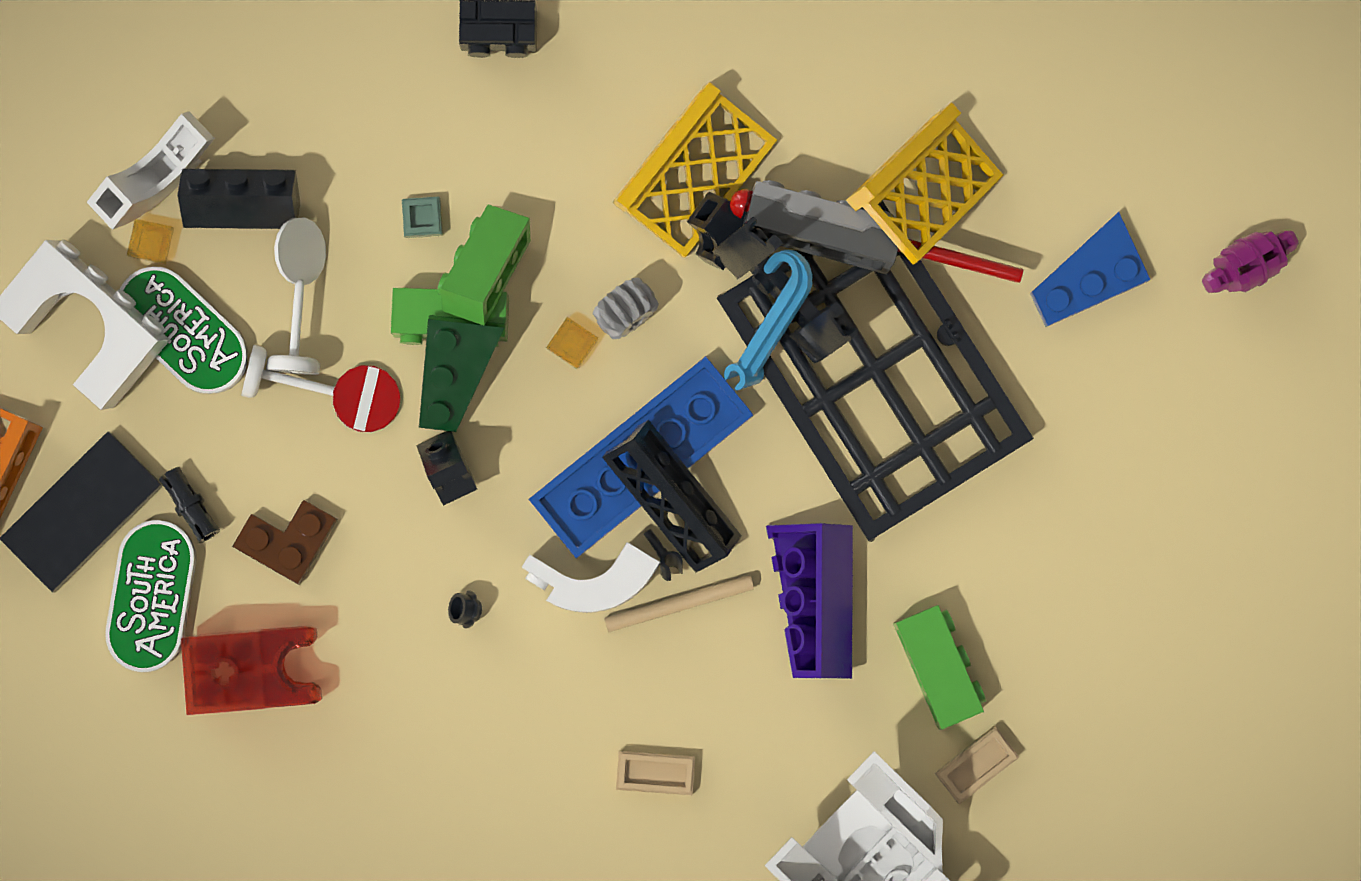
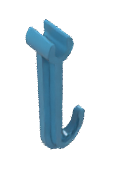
(777, 320)

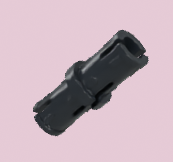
(189, 504)

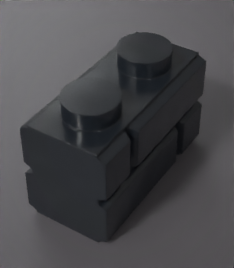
(498, 27)

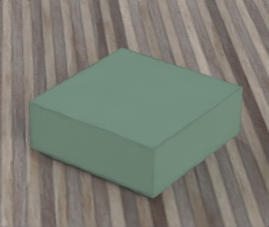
(422, 217)

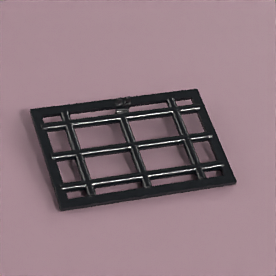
(874, 368)

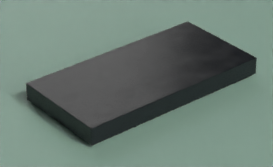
(81, 512)

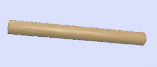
(679, 603)

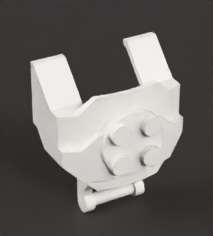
(874, 836)

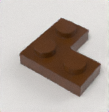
(289, 551)

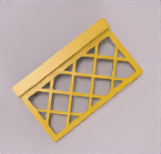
(671, 147)
(900, 166)

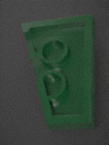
(453, 367)

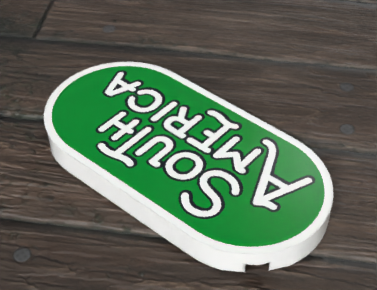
(203, 345)
(150, 596)

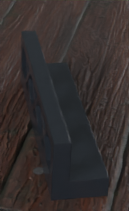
(679, 495)

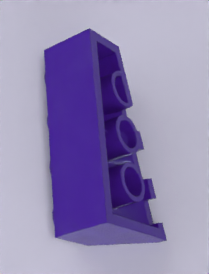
(816, 596)

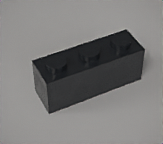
(238, 198)

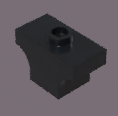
(713, 224)
(446, 467)

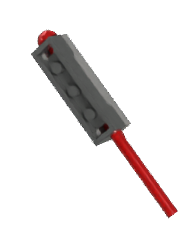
(840, 232)

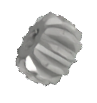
(625, 308)

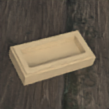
(977, 765)
(655, 773)

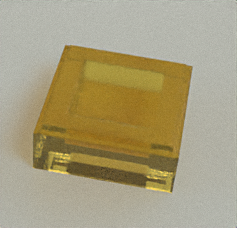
(150, 241)
(572, 343)

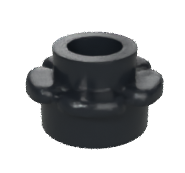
(464, 609)

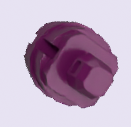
(1243, 266)

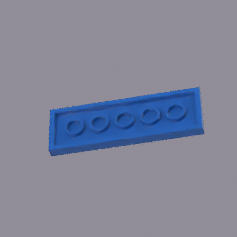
(690, 416)

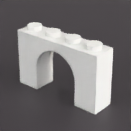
(129, 339)

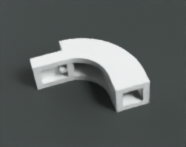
(154, 177)
(613, 588)

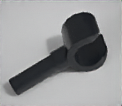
(667, 558)

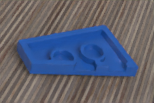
(1092, 274)

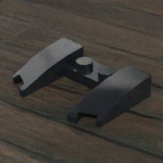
(818, 331)

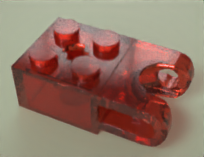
(258, 670)

